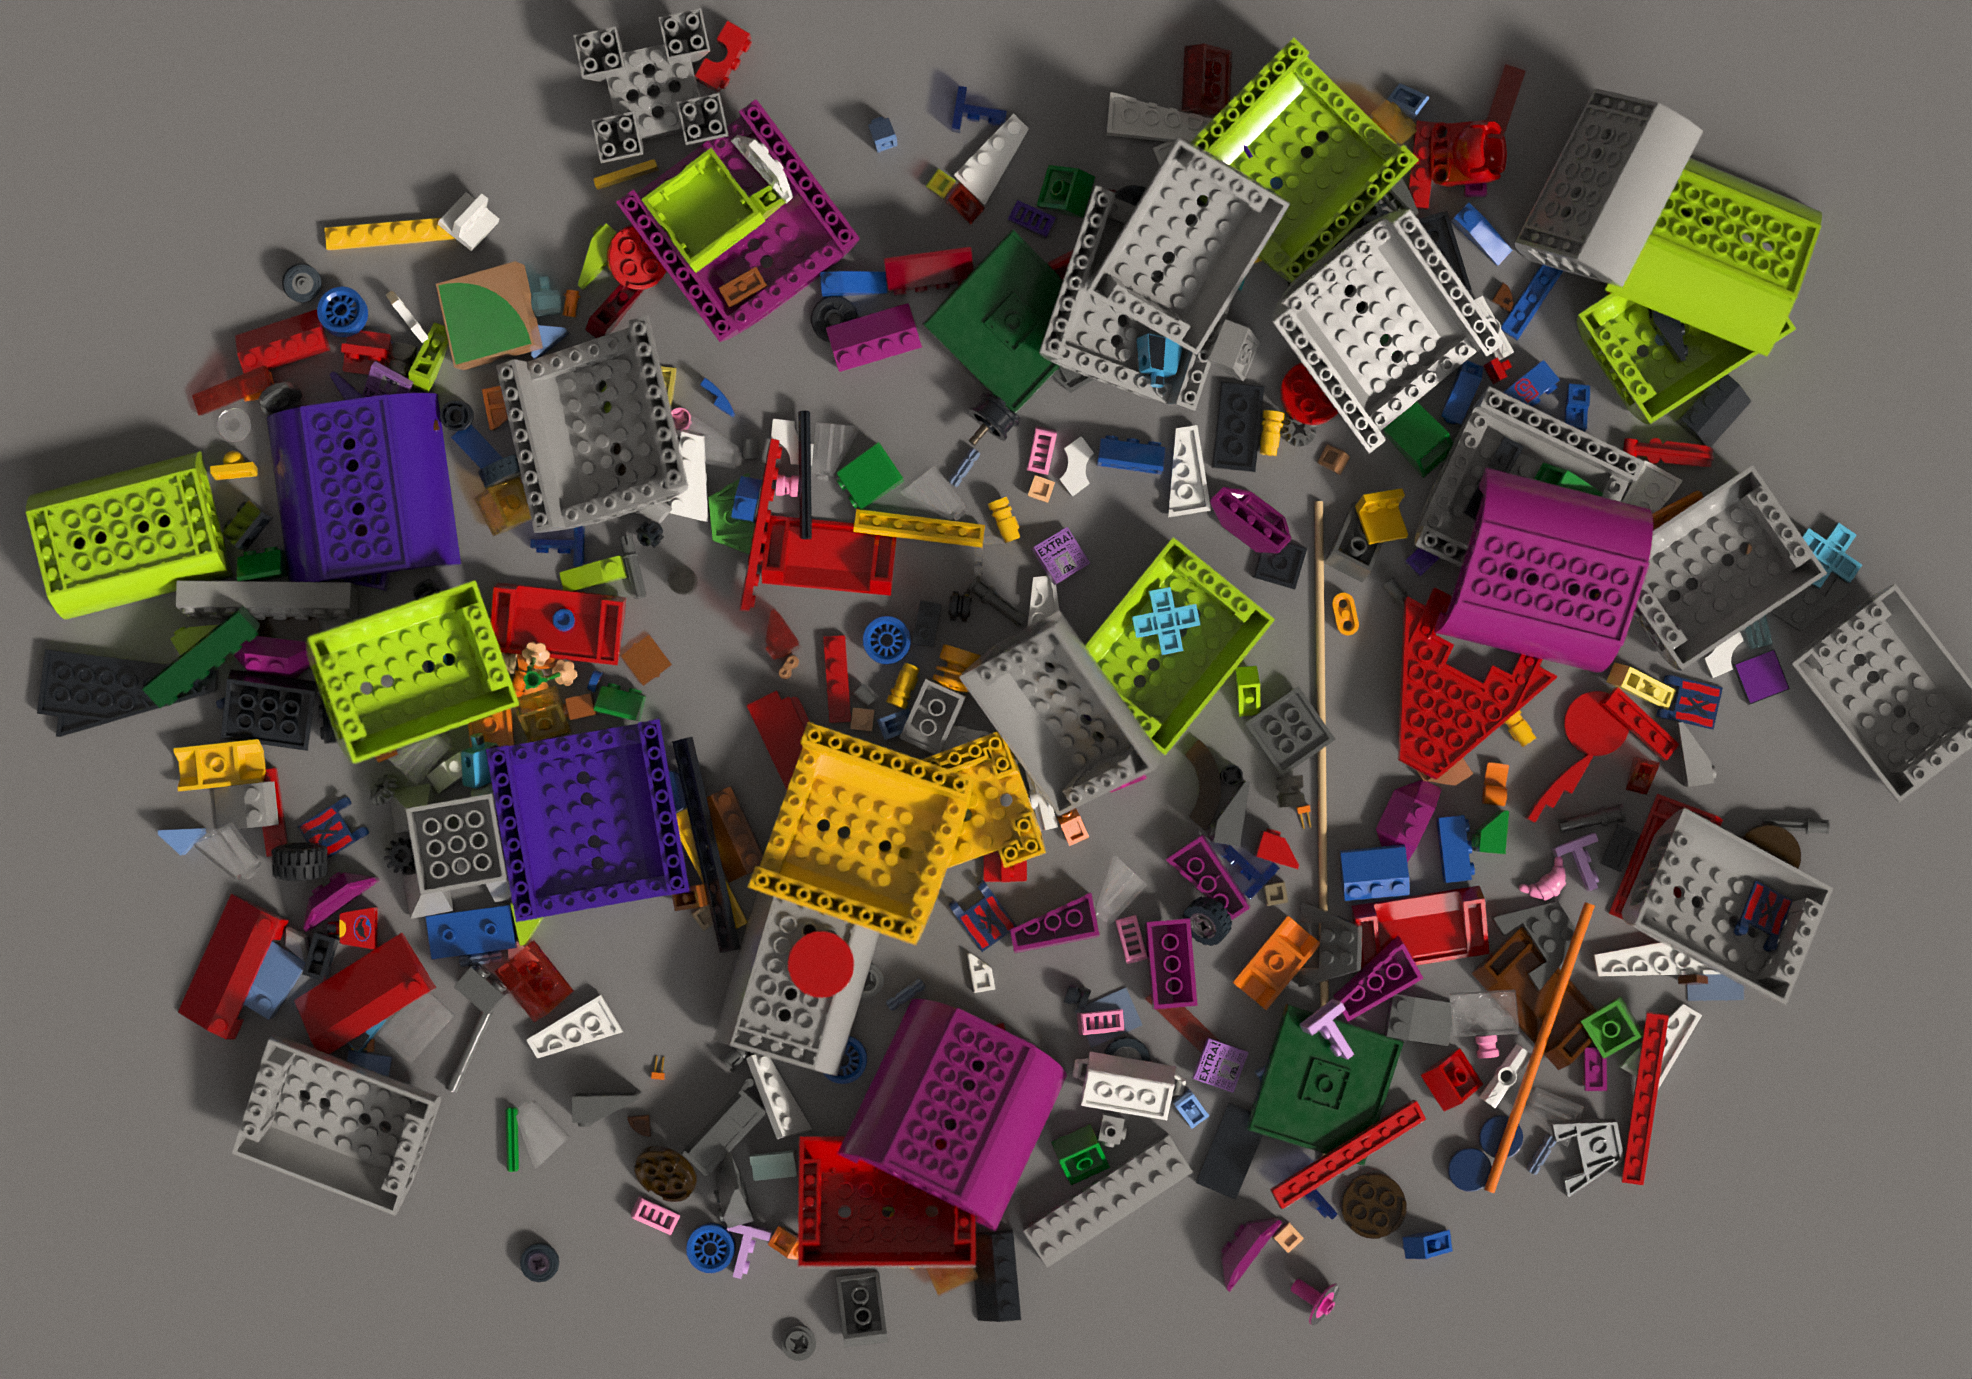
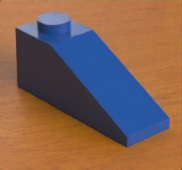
(1481, 234)
(853, 283)

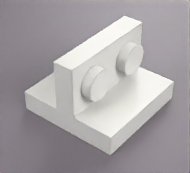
(469, 220)

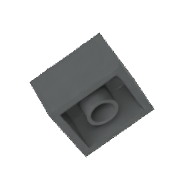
(482, 989)

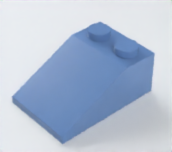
(274, 981)

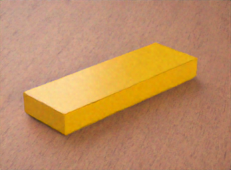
(625, 174)

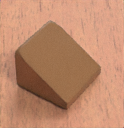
(1333, 459)

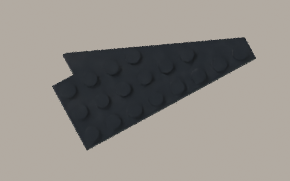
(101, 689)

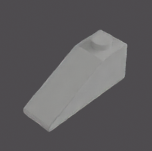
(1694, 762)

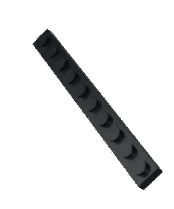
(706, 845)

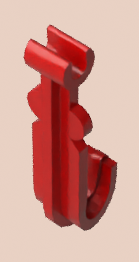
(1670, 452)

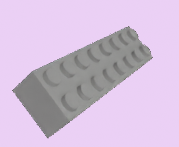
(268, 599)
(1107, 1200)

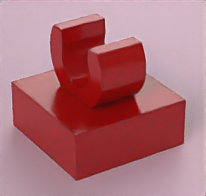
(1497, 370)

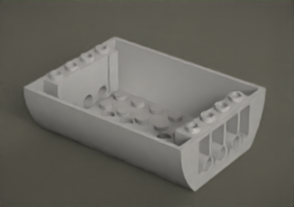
(1618, 190)
(1208, 255)
(1725, 596)
(1911, 673)
(1046, 720)
(1720, 873)
(757, 989)
(333, 1143)

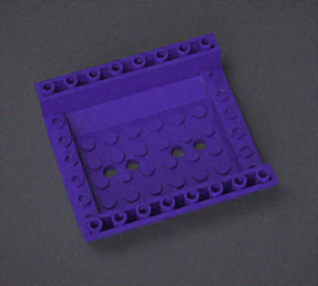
(398, 481)
(549, 827)

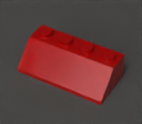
(282, 342)

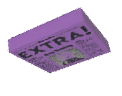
(385, 381)
(1060, 556)
(1220, 1064)

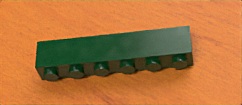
(201, 657)

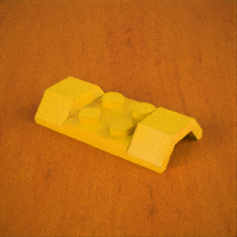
(220, 765)

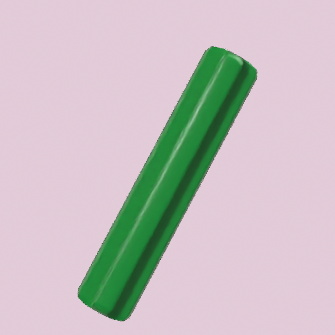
(512, 1146)

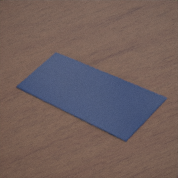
(476, 447)

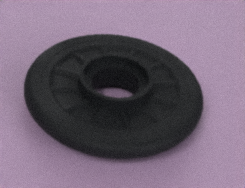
(825, 308)

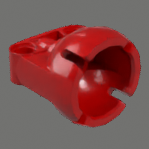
(1467, 152)

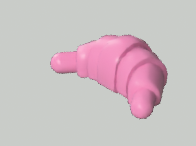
(1549, 884)

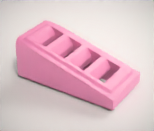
(1047, 432)
(1137, 957)
(1082, 1027)
(638, 1206)

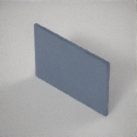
(1718, 988)
(1114, 1001)

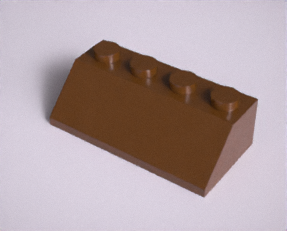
(734, 835)

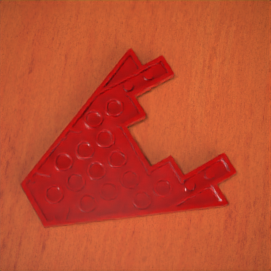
(1444, 709)

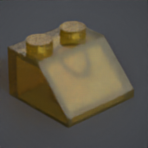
(1391, 121)
(504, 506)
(542, 715)

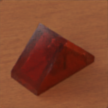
(964, 203)
(1641, 775)

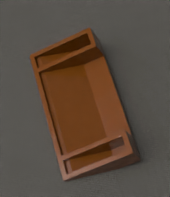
(1508, 969)

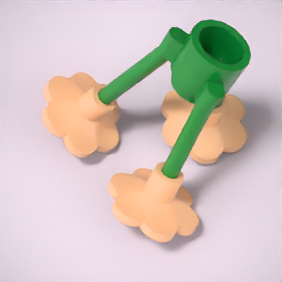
(535, 679)

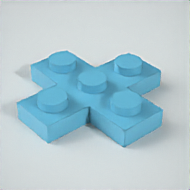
(1832, 553)
(1166, 621)

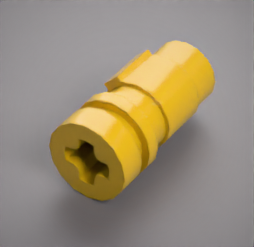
(1271, 432)
(1005, 521)
(904, 684)
(1520, 729)

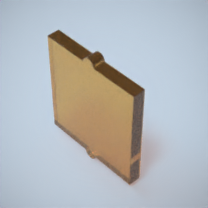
(646, 660)

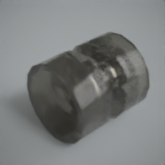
(400, 357)
(683, 580)
(1293, 798)

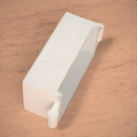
(1128, 1085)

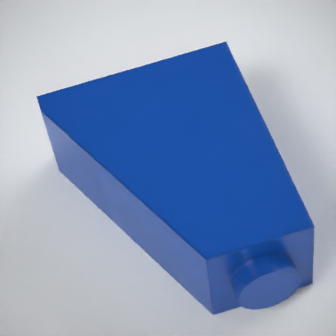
(1462, 392)

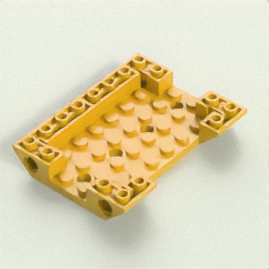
(992, 825)

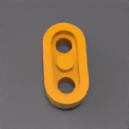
(1345, 614)

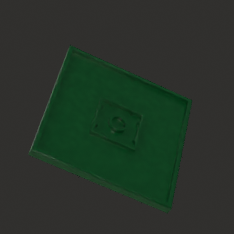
(1000, 320)
(1319, 1097)

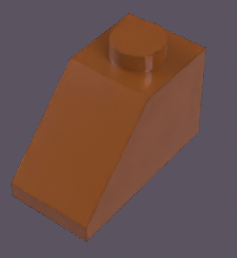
(695, 898)

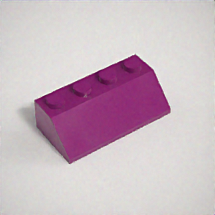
(873, 337)
(1171, 964)

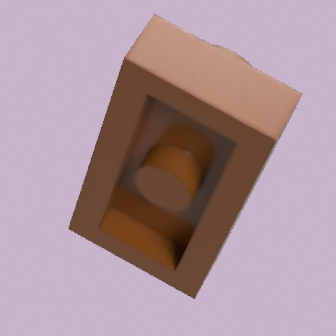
(743, 287)

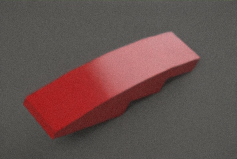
(1565, 782)

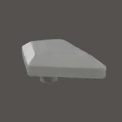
(656, 512)
(297, 942)

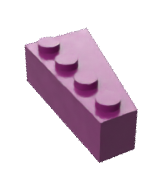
(1206, 871)
(1060, 926)
(1379, 980)

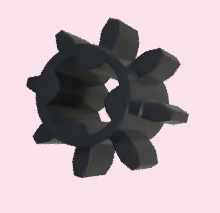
(650, 533)

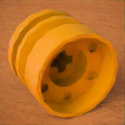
(957, 662)

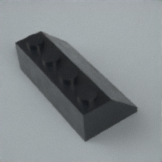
(997, 1277)

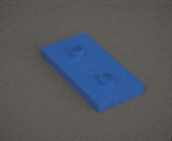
(471, 932)

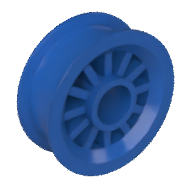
(332, 320)
(886, 620)
(862, 1056)
(698, 1233)

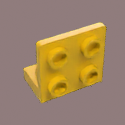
(1381, 516)

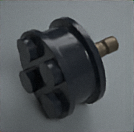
(993, 418)

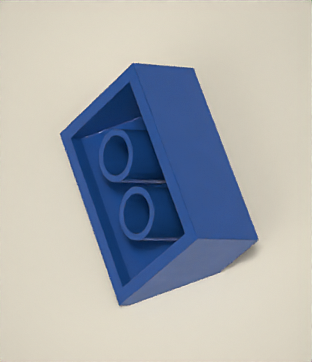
(1131, 455)
(1374, 872)

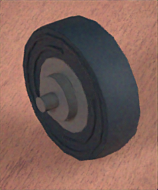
(301, 282)

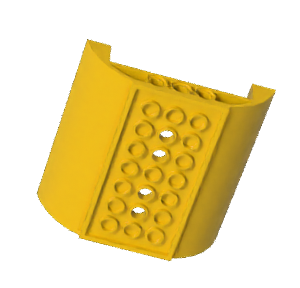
(879, 800)

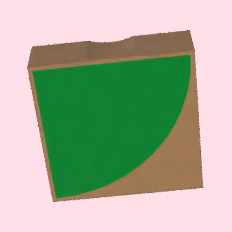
(489, 315)

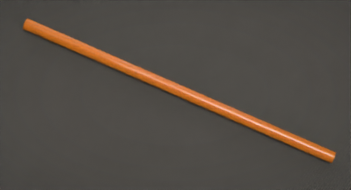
(1539, 1047)

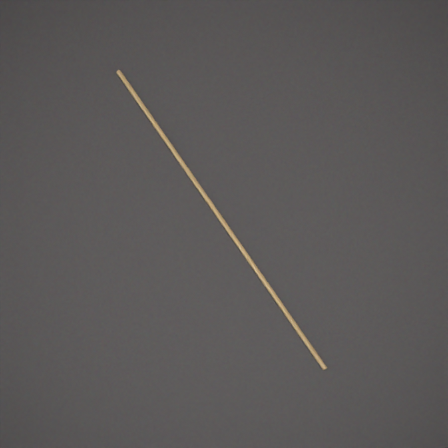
(1321, 755)

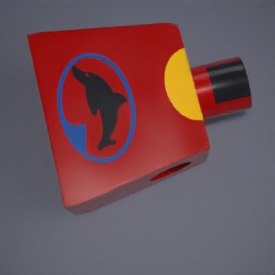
(357, 928)

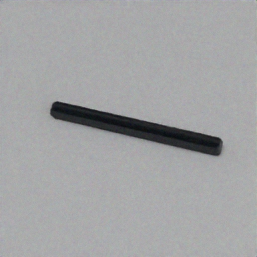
(805, 506)

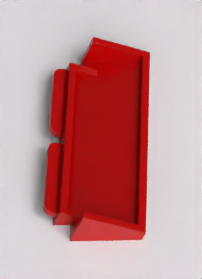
(782, 729)

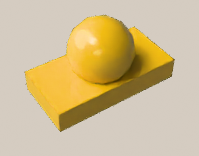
(233, 467)

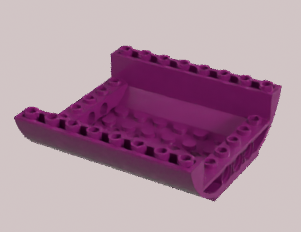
(800, 236)
(1564, 541)
(923, 1087)

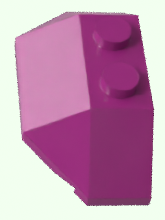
(1251, 520)
(274, 656)
(1408, 815)
(334, 896)
(1245, 1247)

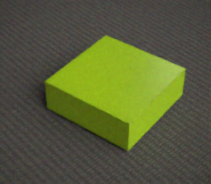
(940, 183)

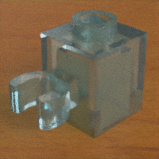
(547, 301)

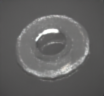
(243, 430)

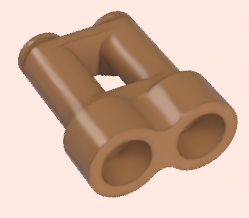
(786, 670)

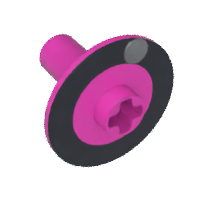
(1322, 1303)

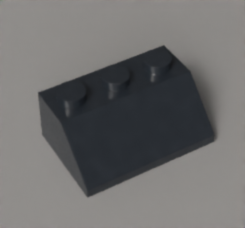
(1714, 410)

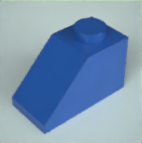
(746, 499)
(1427, 1244)

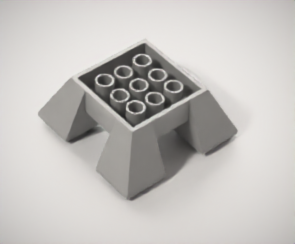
(685, 112)
(438, 873)

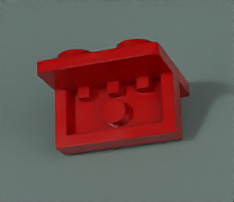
(363, 350)
(995, 871)

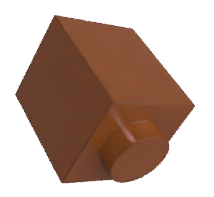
(579, 706)

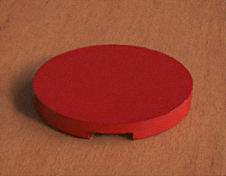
(633, 261)
(1304, 397)
(1592, 726)
(821, 964)

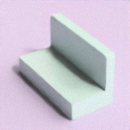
(773, 1165)

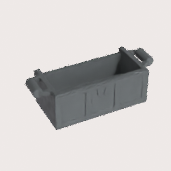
(725, 1130)

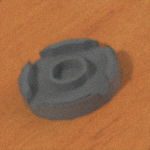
(280, 398)

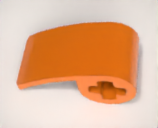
(1495, 784)

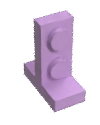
(1581, 858)
(1323, 1021)
(747, 1245)

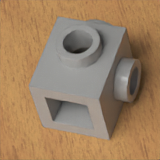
(1111, 1130)

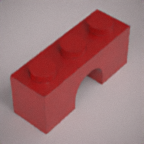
(716, 73)

